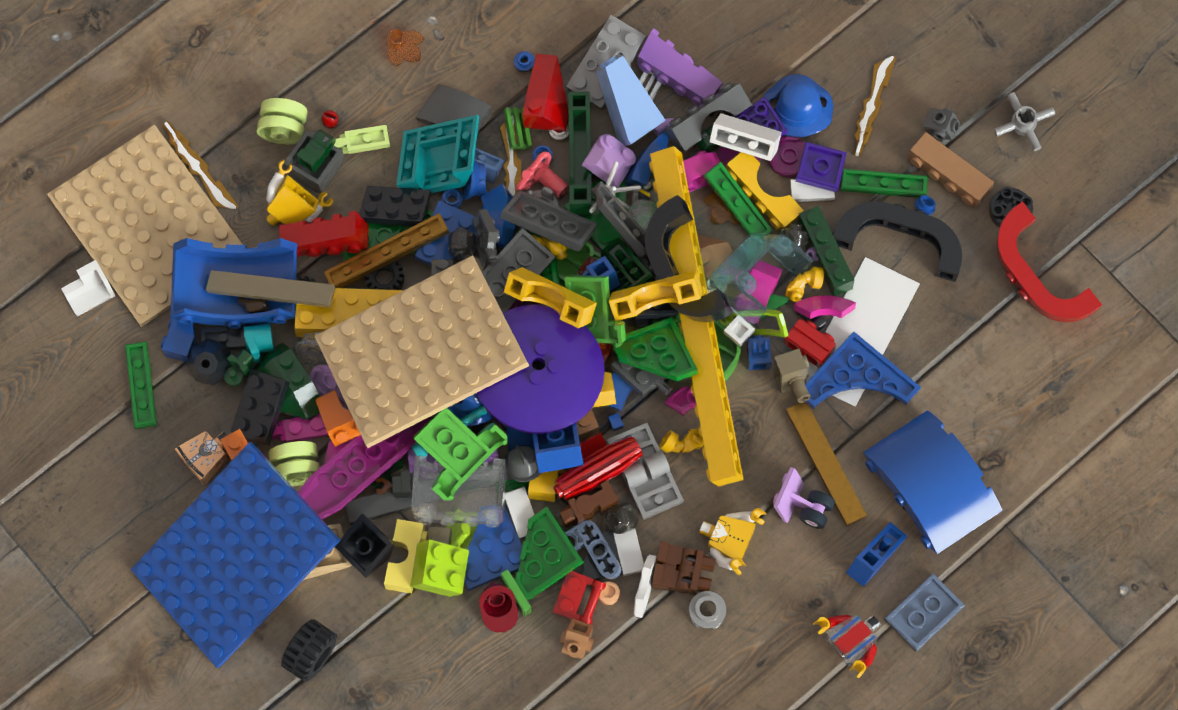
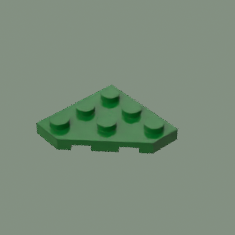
(605, 231)
(658, 351)
(545, 555)

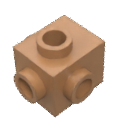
(577, 639)

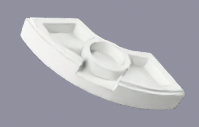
(644, 586)

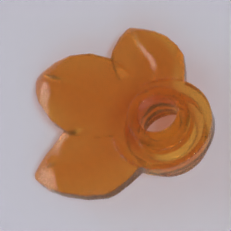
(406, 48)
(720, 212)

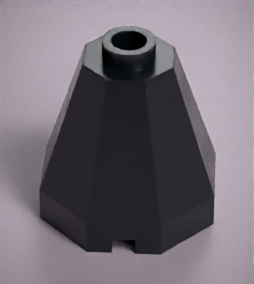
(216, 353)

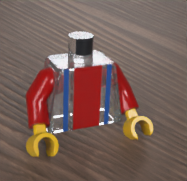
(851, 639)

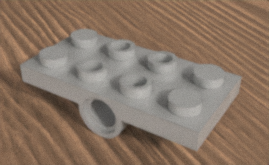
(613, 40)
(650, 475)

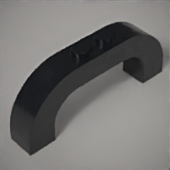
(905, 221)
(658, 234)

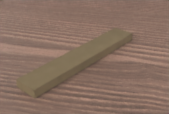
(270, 288)

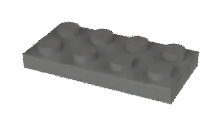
(548, 220)
(519, 252)

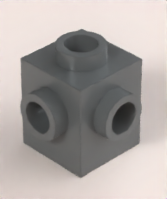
(941, 123)

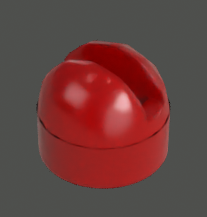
(329, 122)

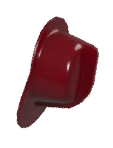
(498, 608)

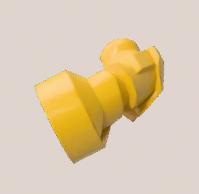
(554, 247)
(813, 277)
(690, 441)

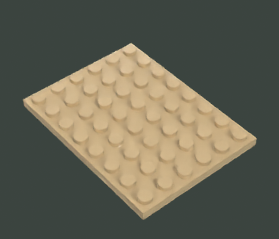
(131, 214)
(421, 351)

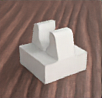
(739, 330)

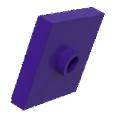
(821, 167)

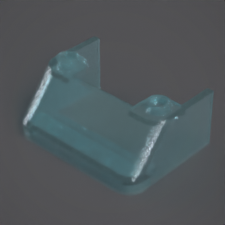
(738, 284)

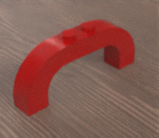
(1028, 283)

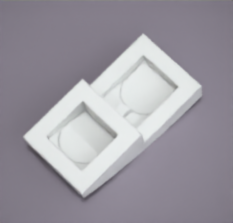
(519, 509)

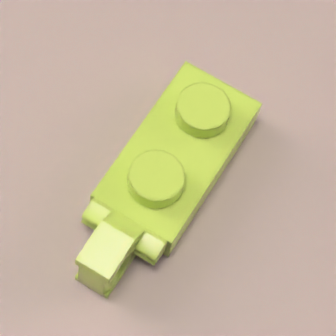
(363, 139)

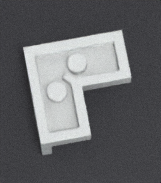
(89, 289)

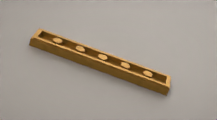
(387, 251)
(826, 463)

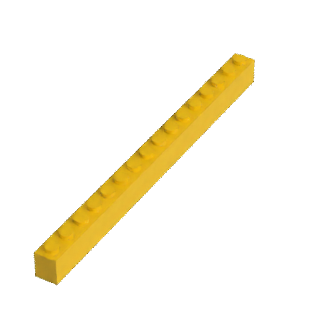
(700, 337)

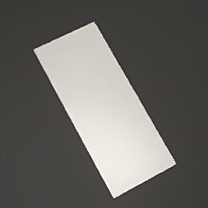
(880, 305)

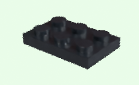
(394, 205)
(260, 406)

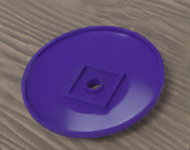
(559, 392)

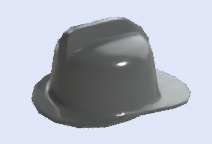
(522, 463)

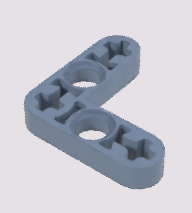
(582, 541)

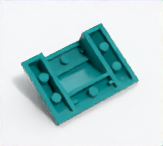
(438, 155)

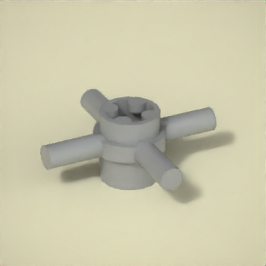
(1027, 114)

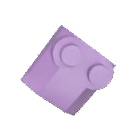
(604, 154)

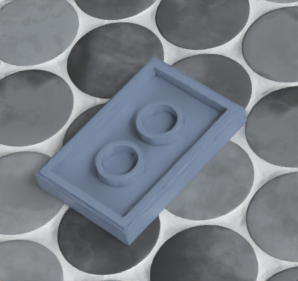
(924, 612)

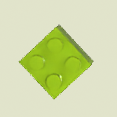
(439, 568)

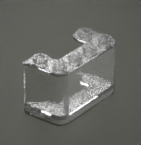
(475, 501)

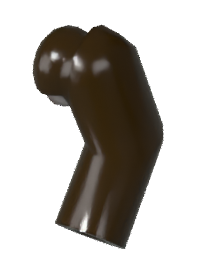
(253, 306)

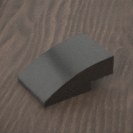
(451, 104)

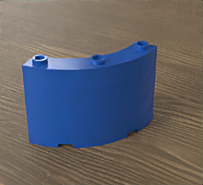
(191, 272)
(933, 481)

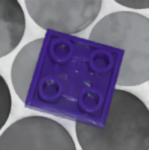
(764, 115)

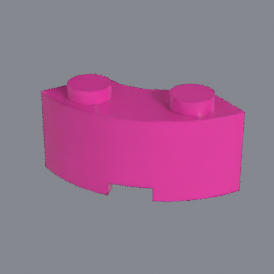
(697, 166)
(766, 279)

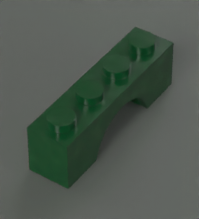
(831, 259)

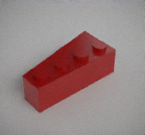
(328, 236)

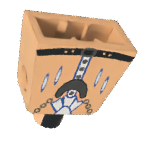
(203, 455)

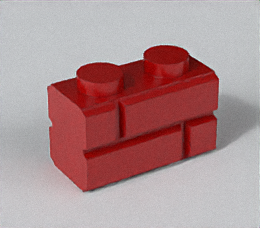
(811, 342)

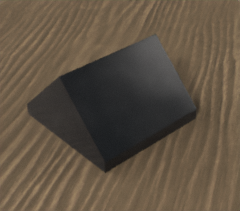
(365, 546)

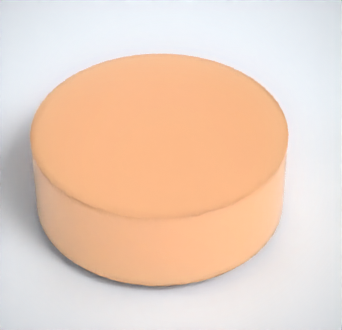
(610, 593)

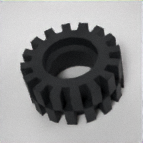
(394, 284)

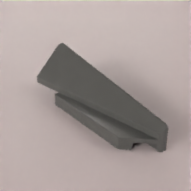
(623, 222)

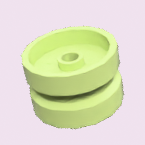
(281, 121)
(295, 461)

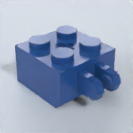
(558, 449)

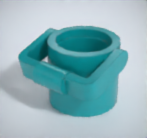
(258, 340)

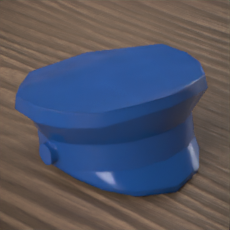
(476, 183)

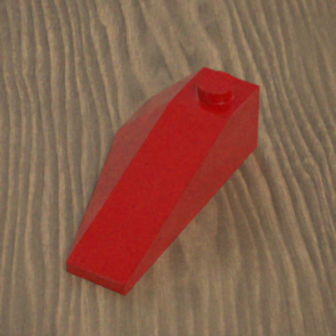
(545, 98)

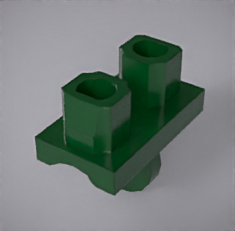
(239, 368)

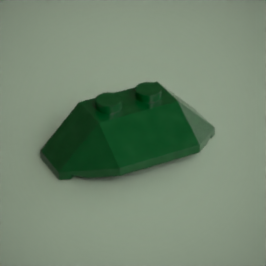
(627, 265)
(301, 390)

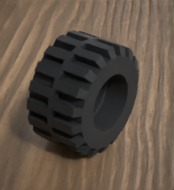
(309, 650)

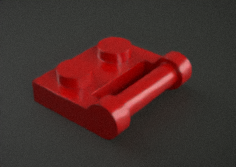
(572, 594)

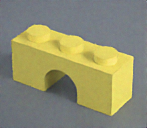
(407, 536)

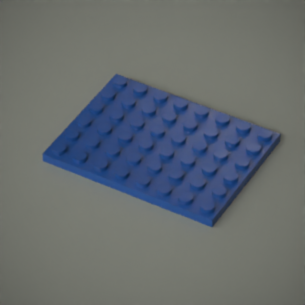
(235, 554)

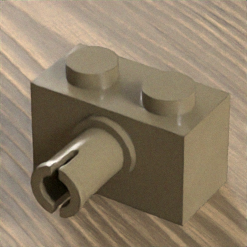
(791, 374)

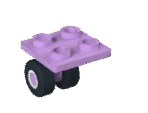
(813, 507)

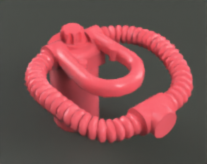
(542, 173)

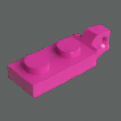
(300, 429)

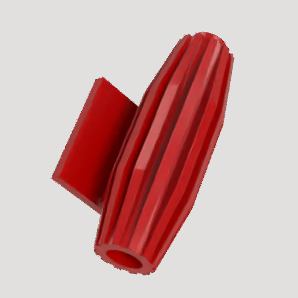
(599, 465)

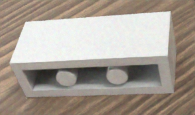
(745, 137)

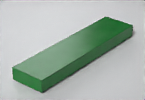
(883, 183)
(736, 200)
(140, 385)

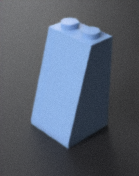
(627, 101)

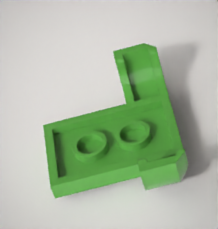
(597, 289)
(457, 449)

